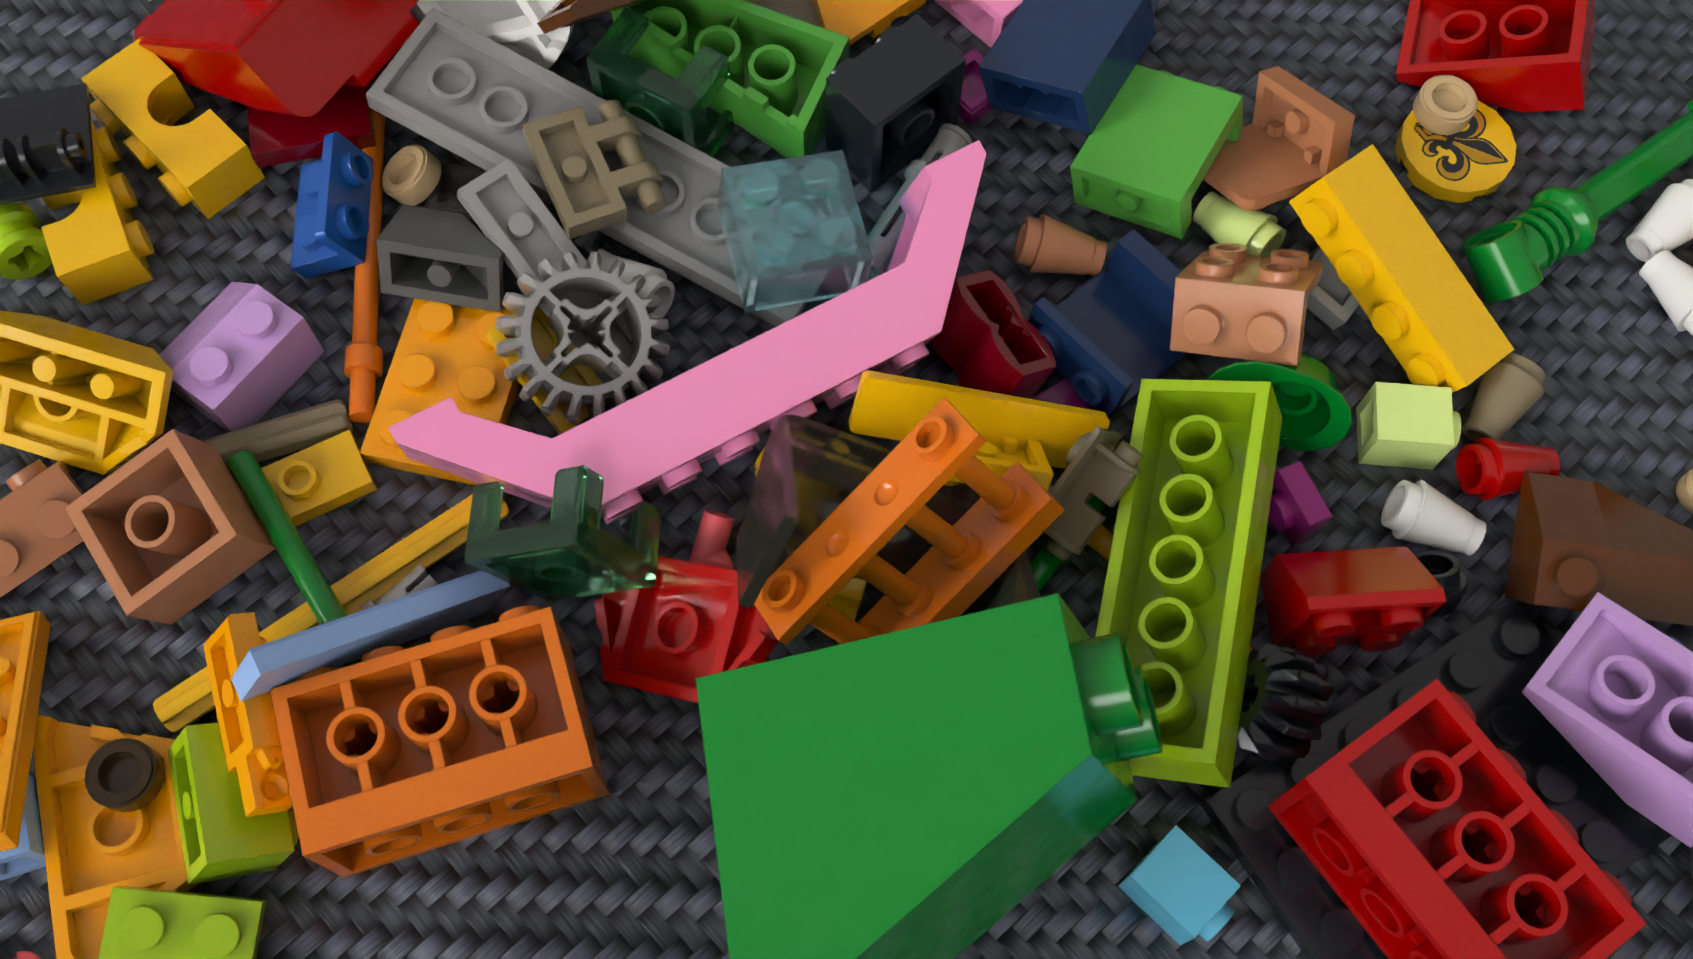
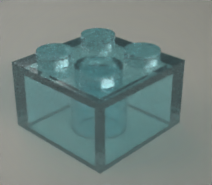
(793, 230)

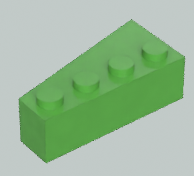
(773, 60)

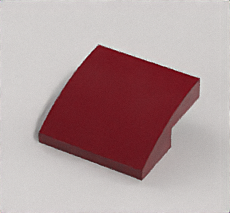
(291, 138)

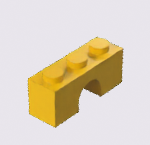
(199, 159)
(99, 244)

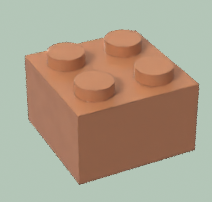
(169, 528)

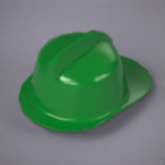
(1310, 406)

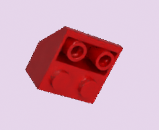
(1348, 598)

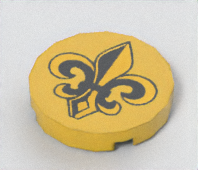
(1461, 163)

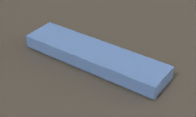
(366, 630)

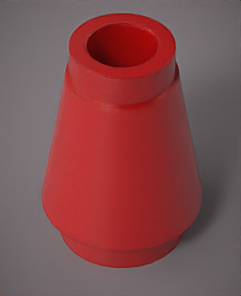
(1497, 466)

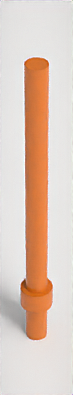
(363, 357)

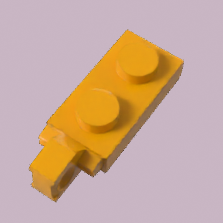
(248, 726)

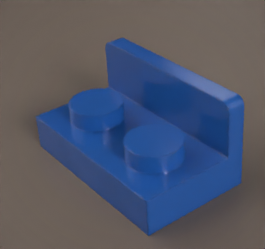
(332, 209)

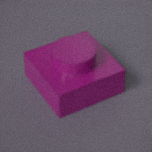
(1297, 505)

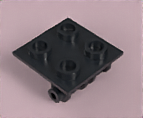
(46, 144)

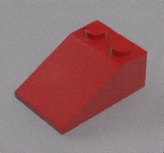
(1506, 50)

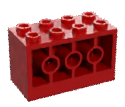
(1451, 846)

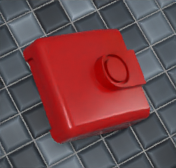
(277, 52)

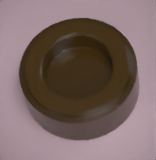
(125, 775)

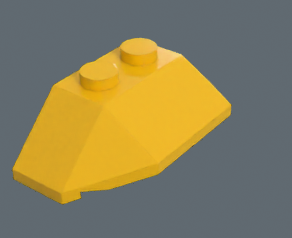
(78, 392)

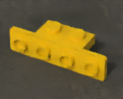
(1014, 427)

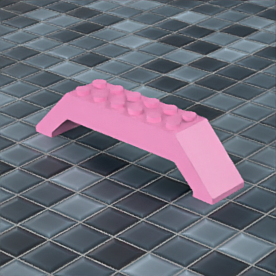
(743, 391)

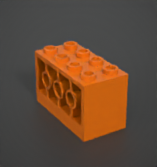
(437, 742)

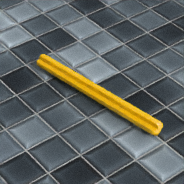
(370, 581)

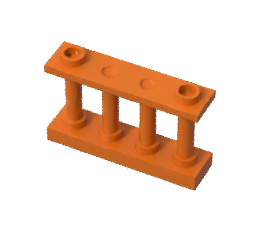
(950, 574)

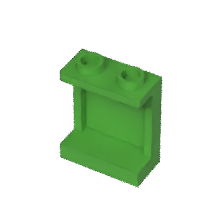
(1155, 149)

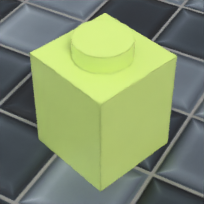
(1406, 425)

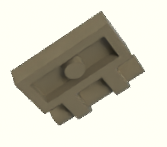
(577, 174)

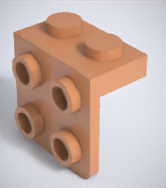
(1287, 147)
(1244, 304)

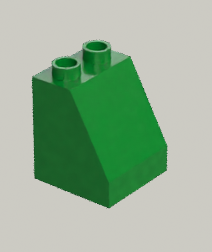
(916, 779)

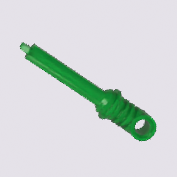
(1565, 220)

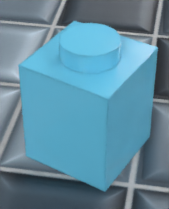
(1182, 888)

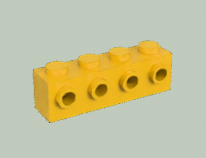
(1401, 273)

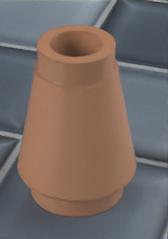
(1057, 248)

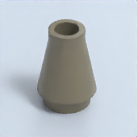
(1504, 397)

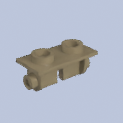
(1091, 470)

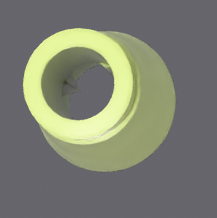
(1235, 225)

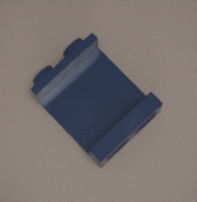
(1114, 326)

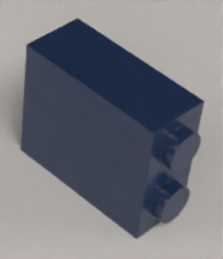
(1066, 59)

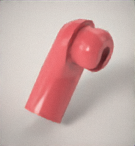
(712, 540)

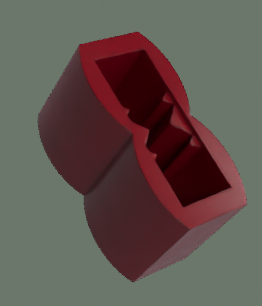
(991, 340)

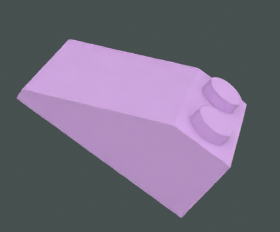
(1626, 708)

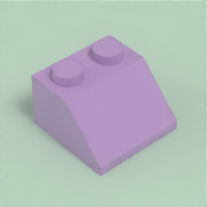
(240, 355)

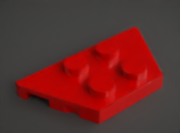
(679, 630)

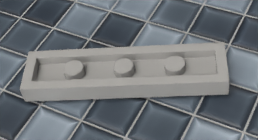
(525, 234)

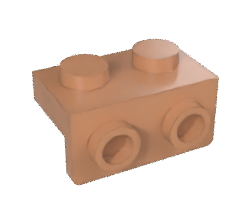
(35, 522)

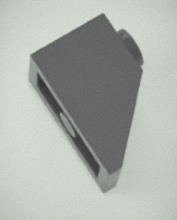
(440, 260)

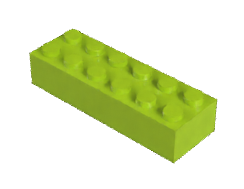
(1192, 563)

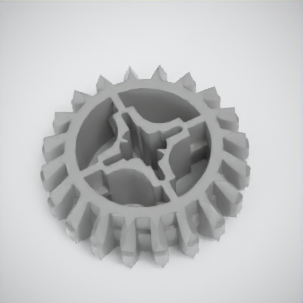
(562, 315)

